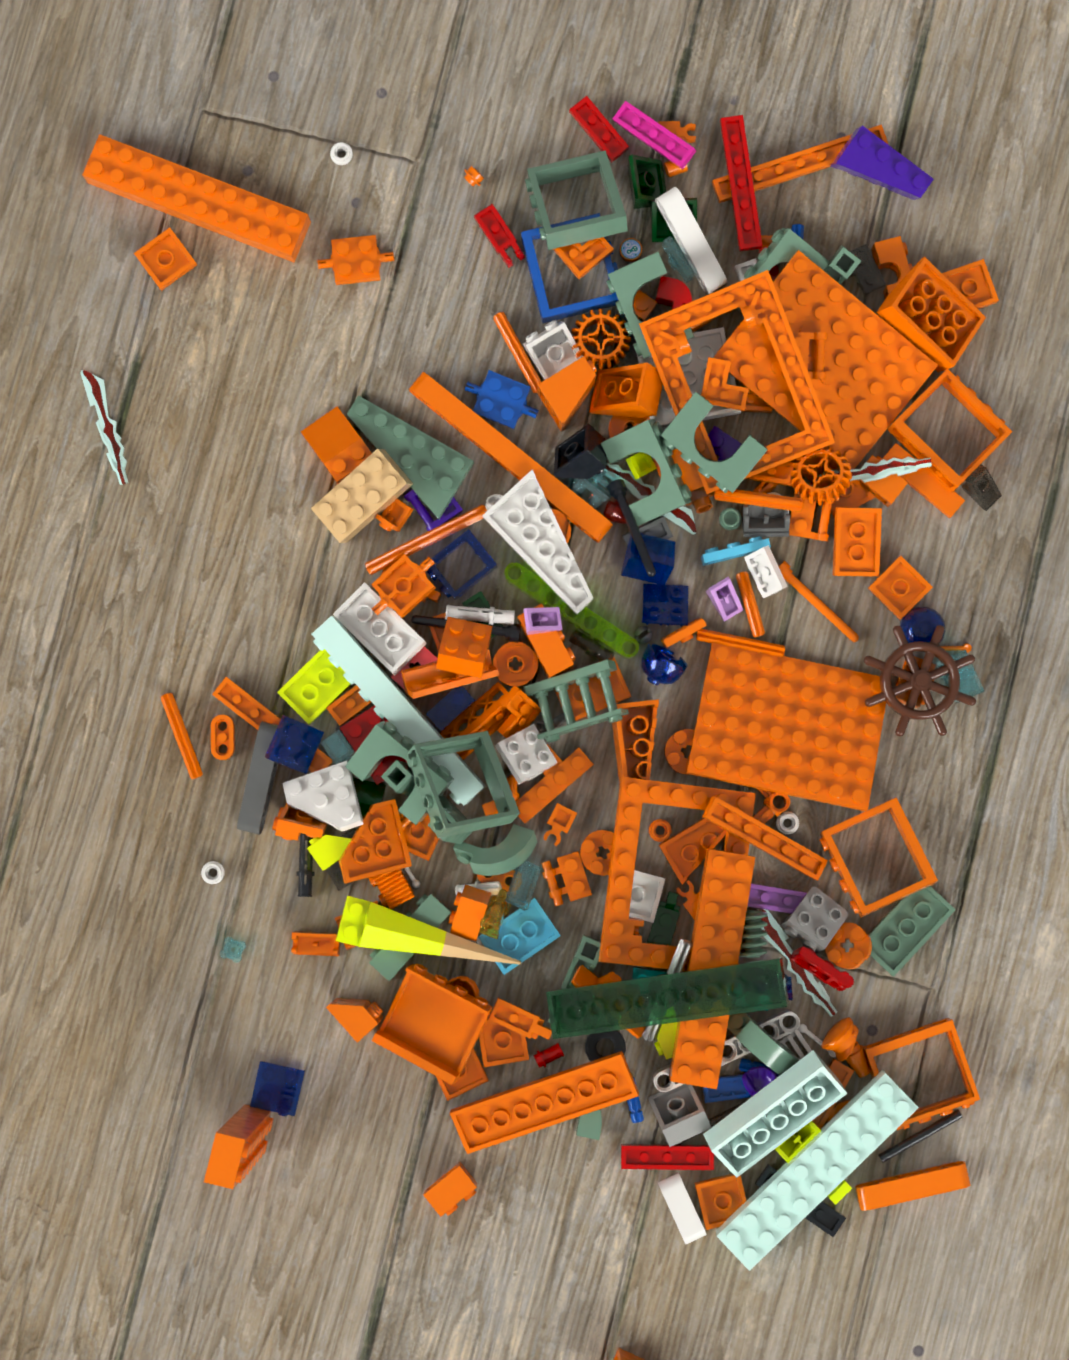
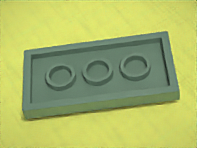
(908, 928)

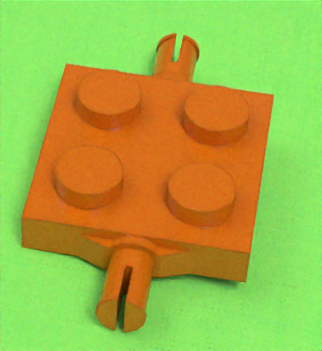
(355, 260)
(403, 586)

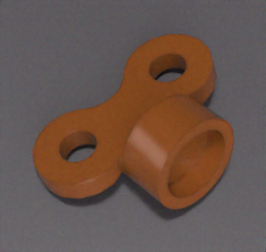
(701, 500)

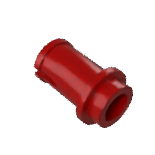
(548, 1055)

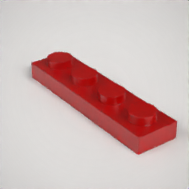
(666, 1158)

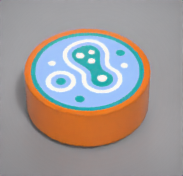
(630, 250)

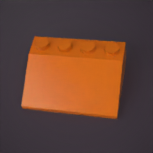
(932, 314)

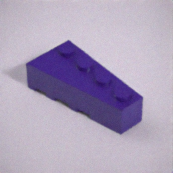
(882, 165)

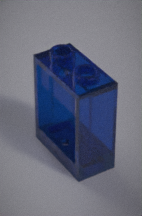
(477, 548)

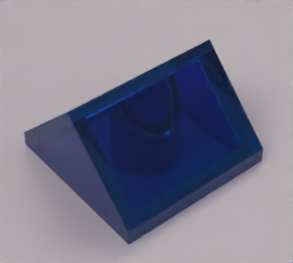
(662, 556)

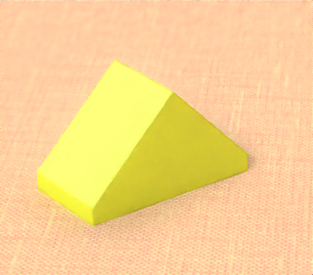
(797, 1142)

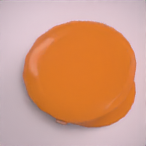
(841, 1038)

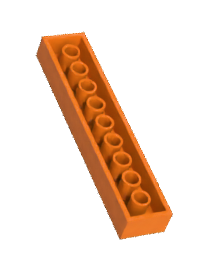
(196, 198)
(714, 943)

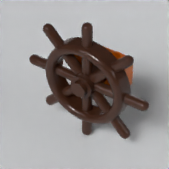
(917, 679)

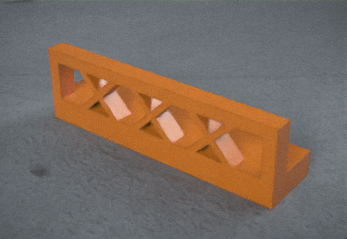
(428, 680)
(489, 720)

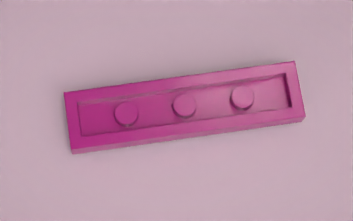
(654, 135)

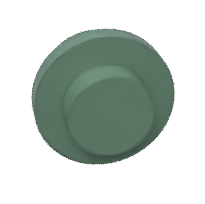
(730, 519)

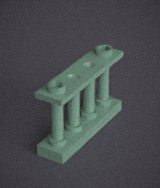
(561, 685)

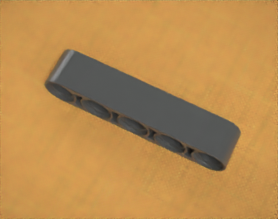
(259, 783)

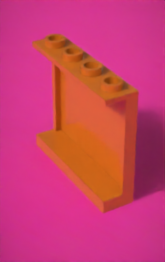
(433, 1023)

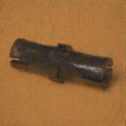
(591, 646)

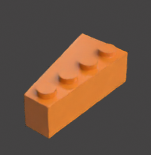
(635, 739)

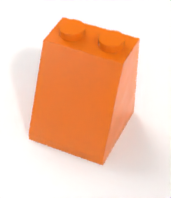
(567, 390)

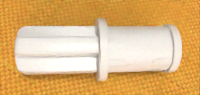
(493, 887)

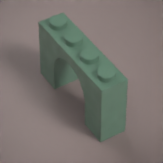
(783, 247)
(626, 284)
(682, 436)
(671, 490)
(386, 741)
(401, 780)

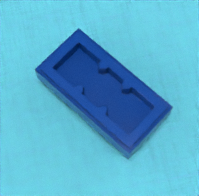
(728, 1088)

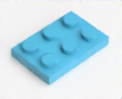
(522, 935)

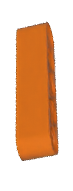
(912, 1185)

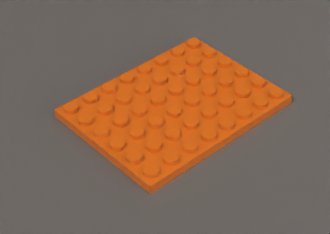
(865, 360)
(787, 727)

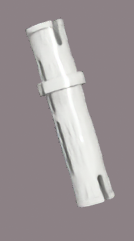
(481, 614)

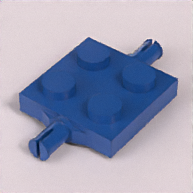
(501, 399)

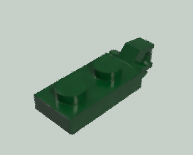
(665, 921)

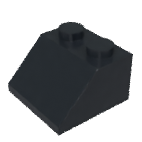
(580, 455)

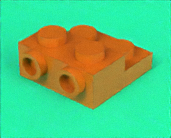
(293, 822)

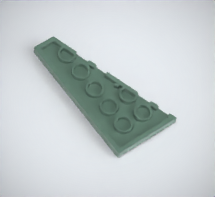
(429, 464)

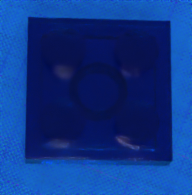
(294, 744)

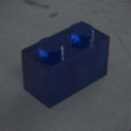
(450, 707)

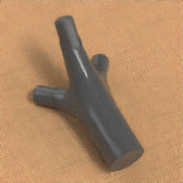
(556, 720)

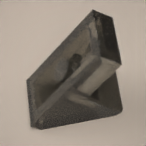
(982, 488)

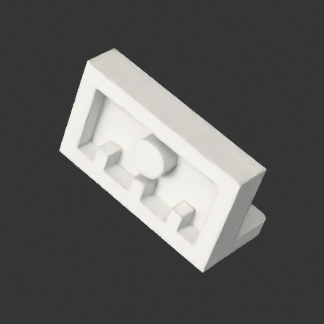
(765, 571)

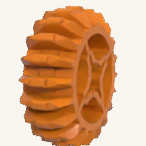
(591, 338)
(822, 459)

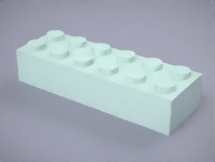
(774, 1114)

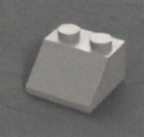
(679, 1114)

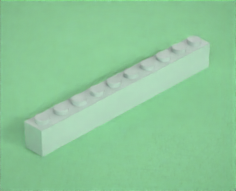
(392, 703)

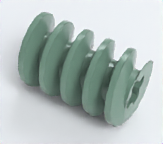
(753, 934)

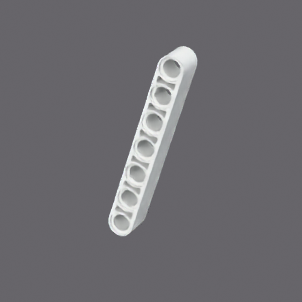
(738, 1050)

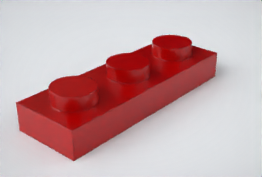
(599, 129)

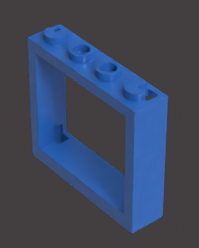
(547, 314)

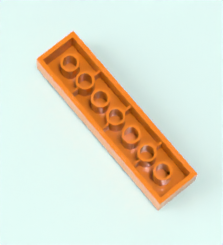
(238, 1146)

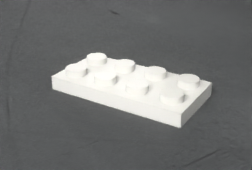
(383, 634)

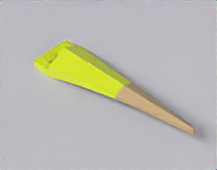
(382, 928)

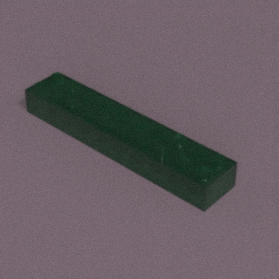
(667, 998)

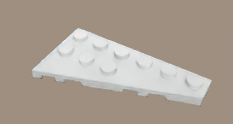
(533, 532)

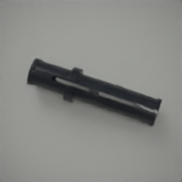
(305, 890)

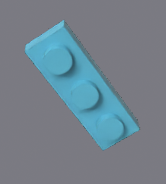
(733, 551)

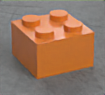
(464, 647)

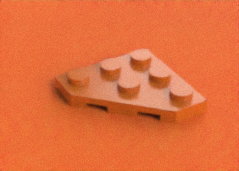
(376, 845)

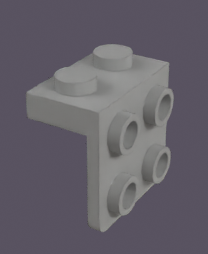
(815, 920)

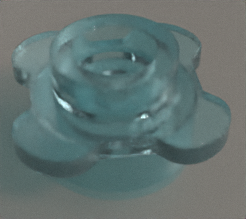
(236, 955)

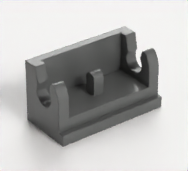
(765, 521)

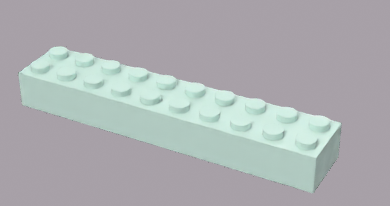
(816, 1170)

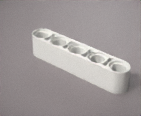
(691, 240)

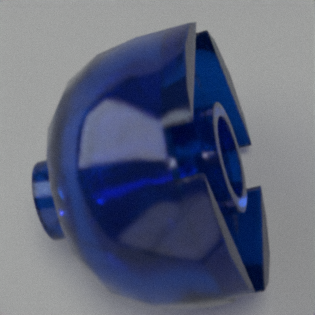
(920, 624)
(661, 665)

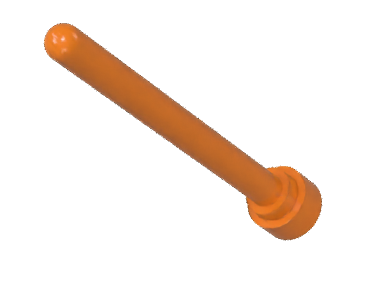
(816, 602)

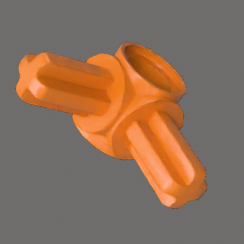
(769, 810)

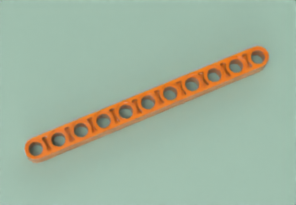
(509, 455)

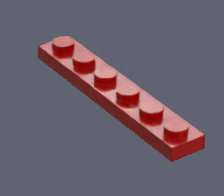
(741, 183)

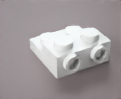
(551, 348)

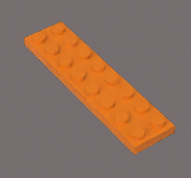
(544, 1102)

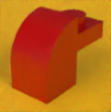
(673, 292)

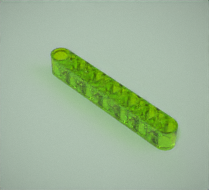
(578, 620)

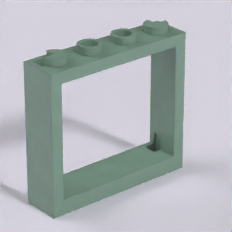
(581, 230)
(492, 772)

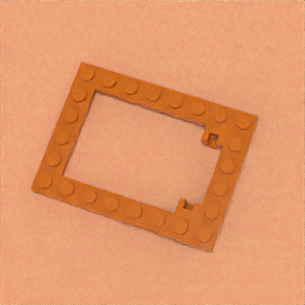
(758, 305)
(619, 932)

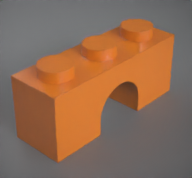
(892, 255)

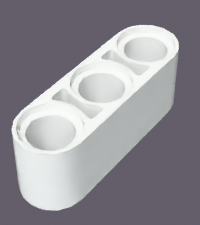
(682, 1208)

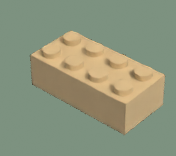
(362, 495)

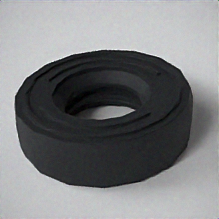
(592, 1040)

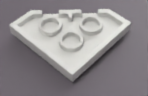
(326, 796)

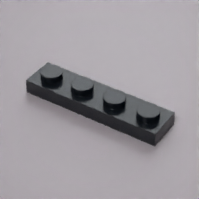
(822, 1215)

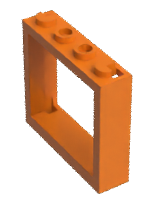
(969, 400)
(911, 841)
(942, 1107)

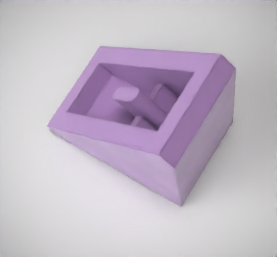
(725, 599)
(542, 620)

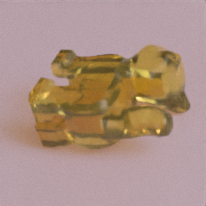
(495, 915)

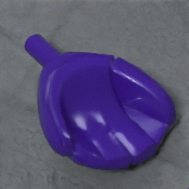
(757, 1078)

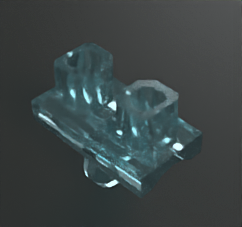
(599, 494)

